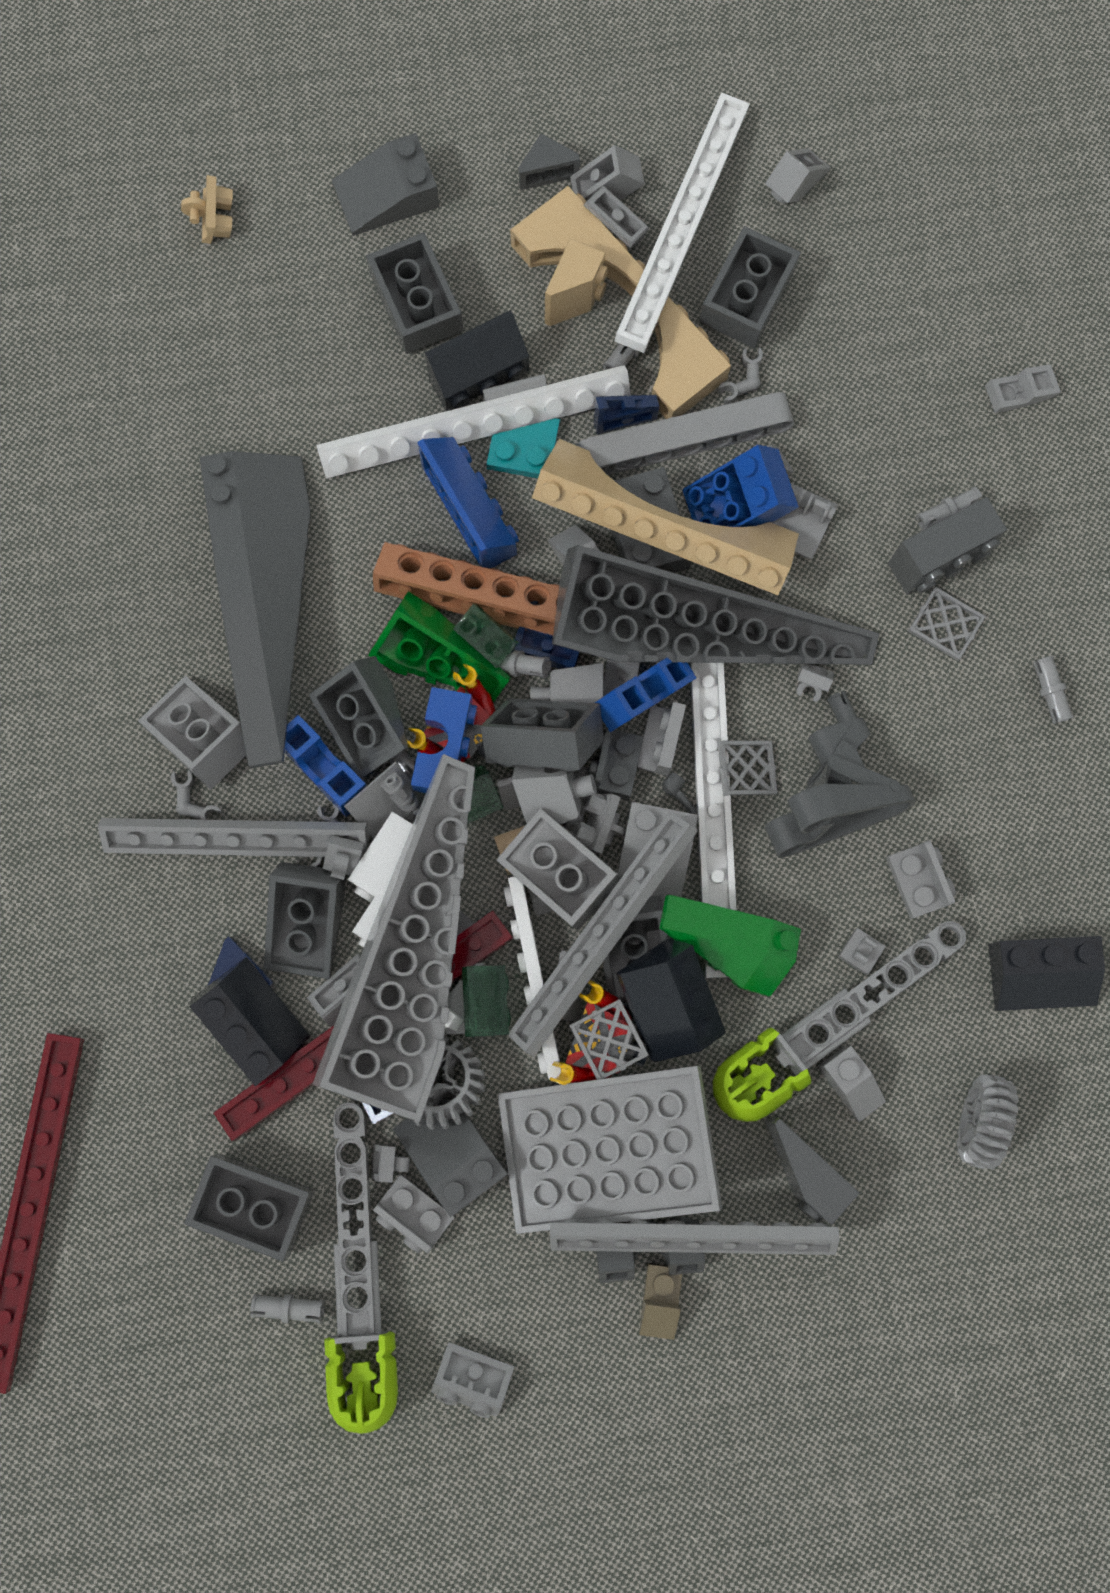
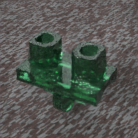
(486, 635)

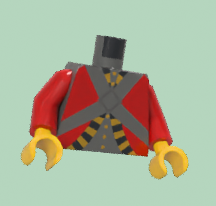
(434, 739)
(578, 1067)

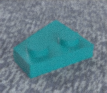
(523, 449)

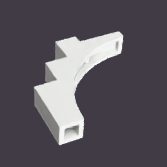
(373, 877)

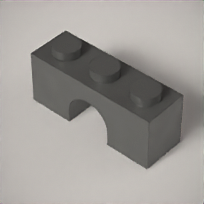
(620, 1265)

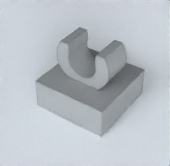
(815, 677)
(342, 856)
(861, 951)
(385, 1163)

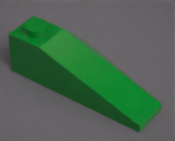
(426, 645)
(741, 945)

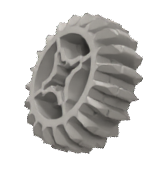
(461, 1096)
(987, 1121)

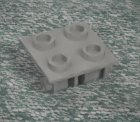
(808, 520)
(384, 795)

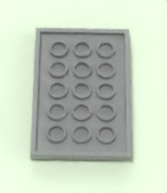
(610, 1150)

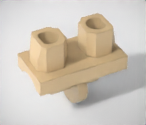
(213, 198)

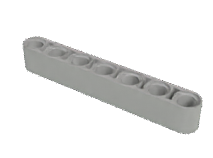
(690, 433)

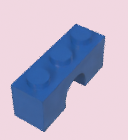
(643, 692)
(452, 714)
(320, 765)

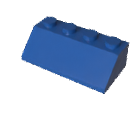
(467, 501)

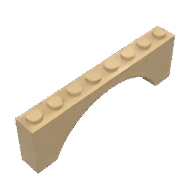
(687, 359)
(750, 554)

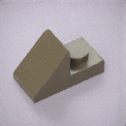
(660, 1302)

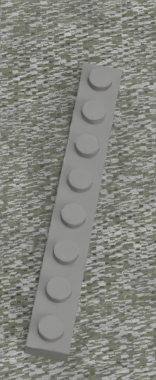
(225, 836)
(602, 933)
(688, 1238)

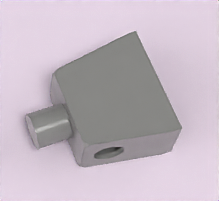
(572, 685)
(552, 791)

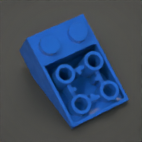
(743, 491)

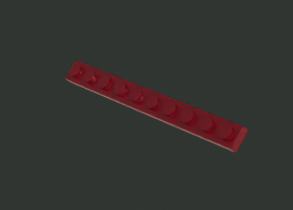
(299, 1071)
(34, 1191)

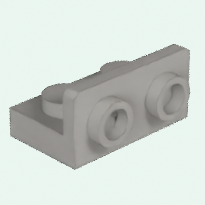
(661, 738)
(921, 879)
(412, 1214)
(472, 1380)

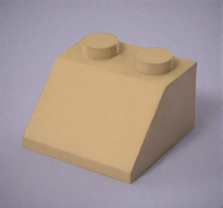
(575, 283)

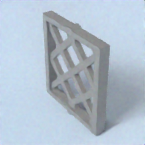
(924, 610)
(768, 767)
(596, 1015)

